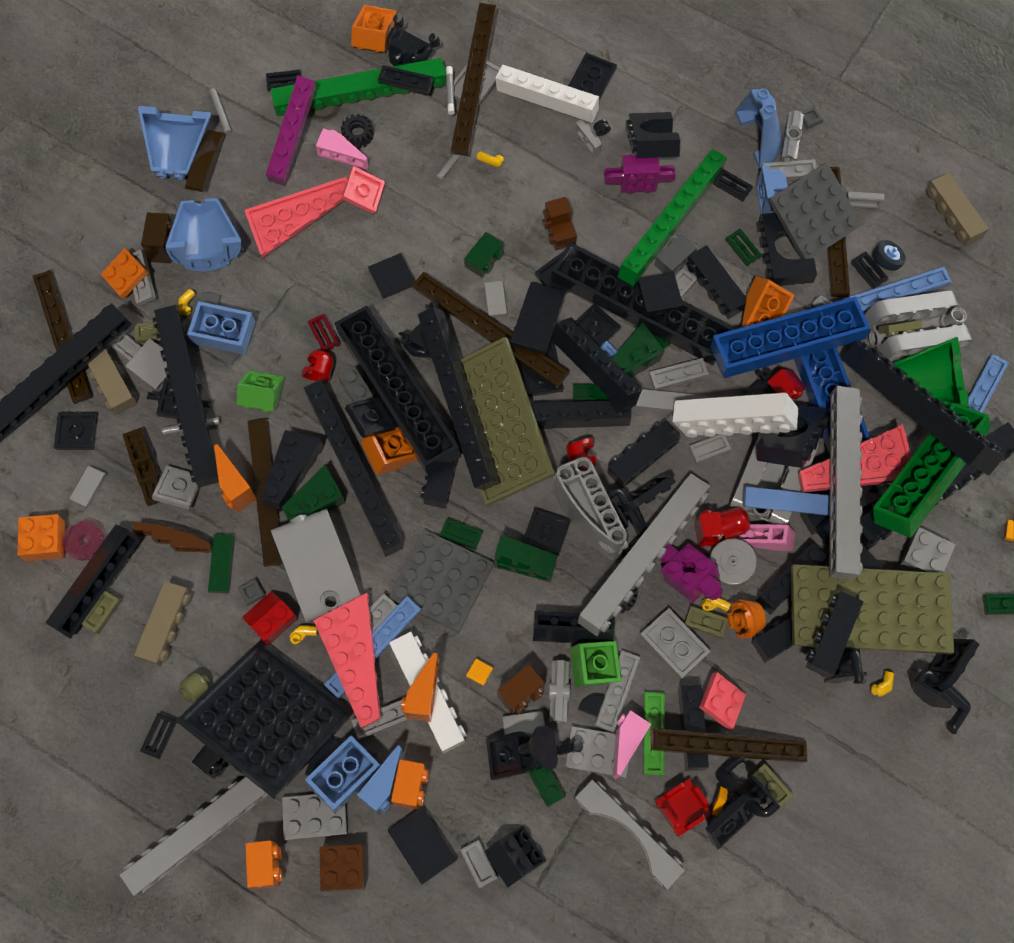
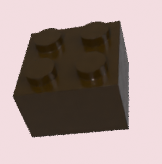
(155, 236)

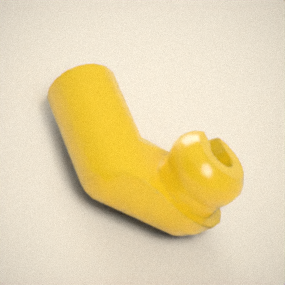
(491, 160)
(183, 302)
(708, 605)
(301, 632)
(884, 687)

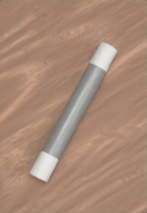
(450, 90)

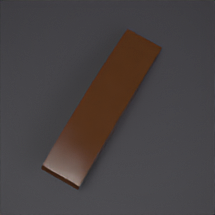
(178, 540)

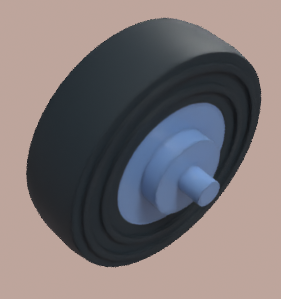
(889, 255)

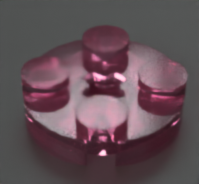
(79, 531)

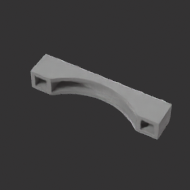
(661, 866)

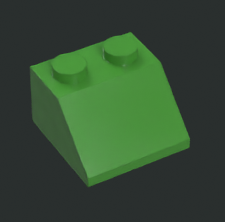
(260, 391)
(595, 664)

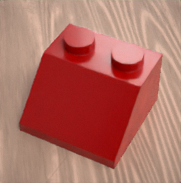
(269, 618)

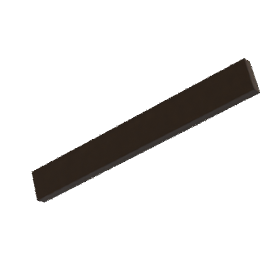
(838, 260)
(59, 329)
(262, 465)
(728, 745)

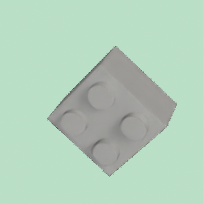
(926, 553)

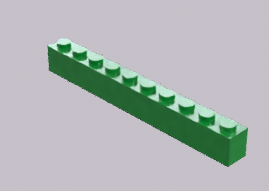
(358, 86)
(671, 218)

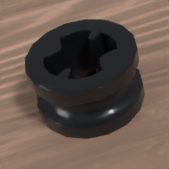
(601, 127)

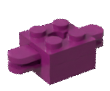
(639, 174)
(691, 573)

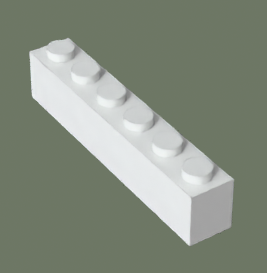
(547, 93)
(442, 724)

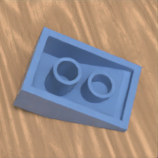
(379, 789)

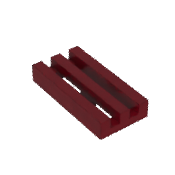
(329, 345)

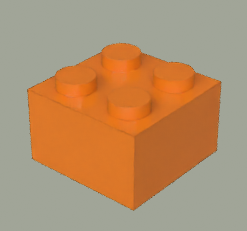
(41, 537)
(409, 785)
(263, 865)

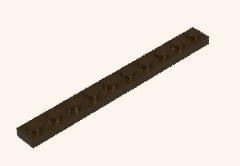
(473, 79)
(488, 328)

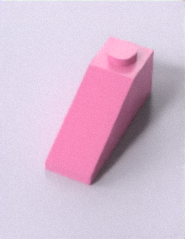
(338, 148)
(769, 537)
(627, 739)

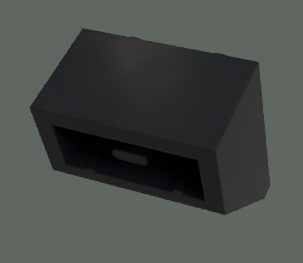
(210, 762)
(515, 856)

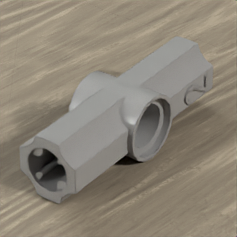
(793, 129)
(559, 691)

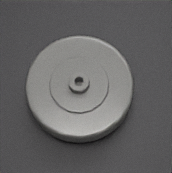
(734, 561)

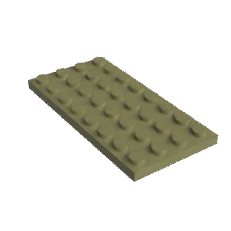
(506, 420)
(898, 611)

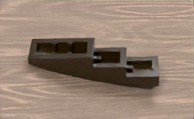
(204, 161)
(142, 463)

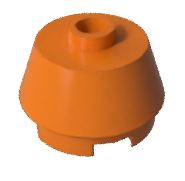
(746, 618)

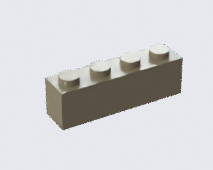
(957, 209)
(110, 383)
(163, 623)

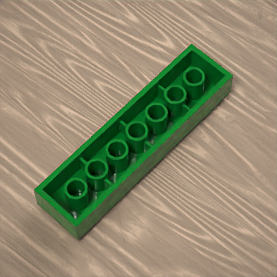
(924, 480)

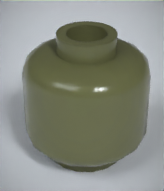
(194, 687)

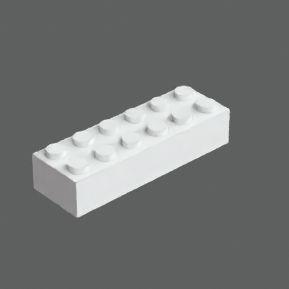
(736, 415)

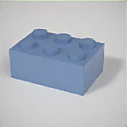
(221, 328)
(342, 774)

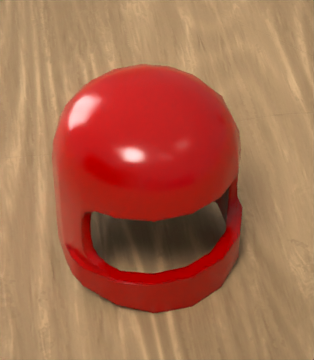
(321, 363)
(576, 450)
(734, 522)

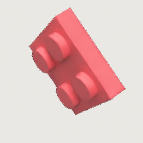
(363, 190)
(722, 701)

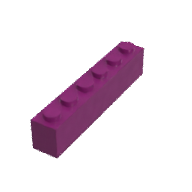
(291, 130)

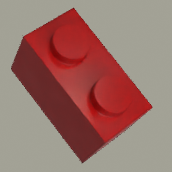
(787, 382)
(708, 529)

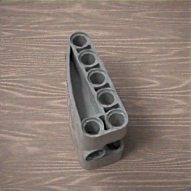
(939, 317)
(769, 476)
(585, 507)
(315, 563)

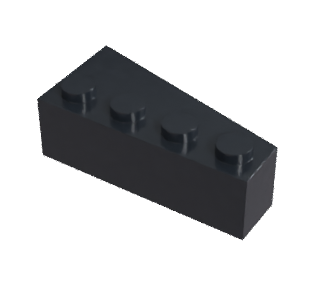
(291, 463)

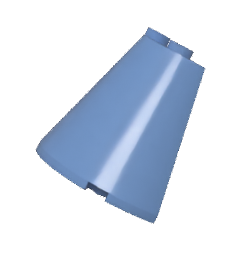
(761, 108)
(172, 140)
(202, 236)

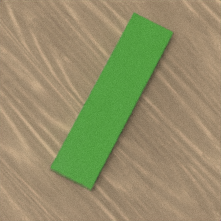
(654, 714)

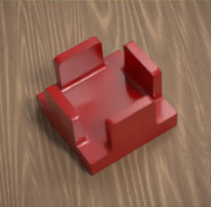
(684, 807)

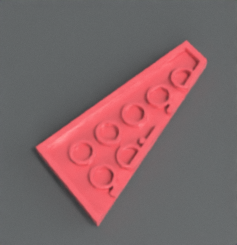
(285, 217)
(880, 462)
(351, 649)

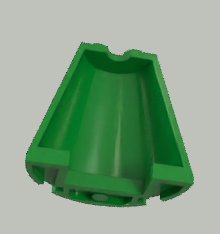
(939, 372)

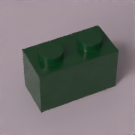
(484, 254)

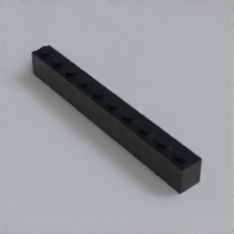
(60, 368)
(187, 396)
(459, 399)
(353, 468)

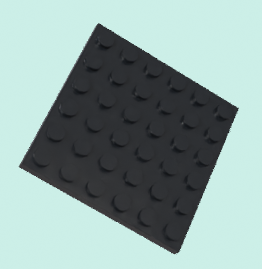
(266, 718)

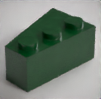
(639, 352)
(314, 496)
(524, 559)

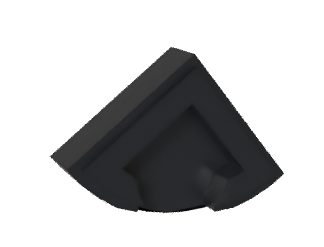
(592, 705)

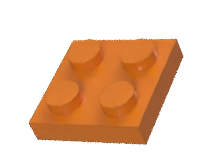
(124, 273)

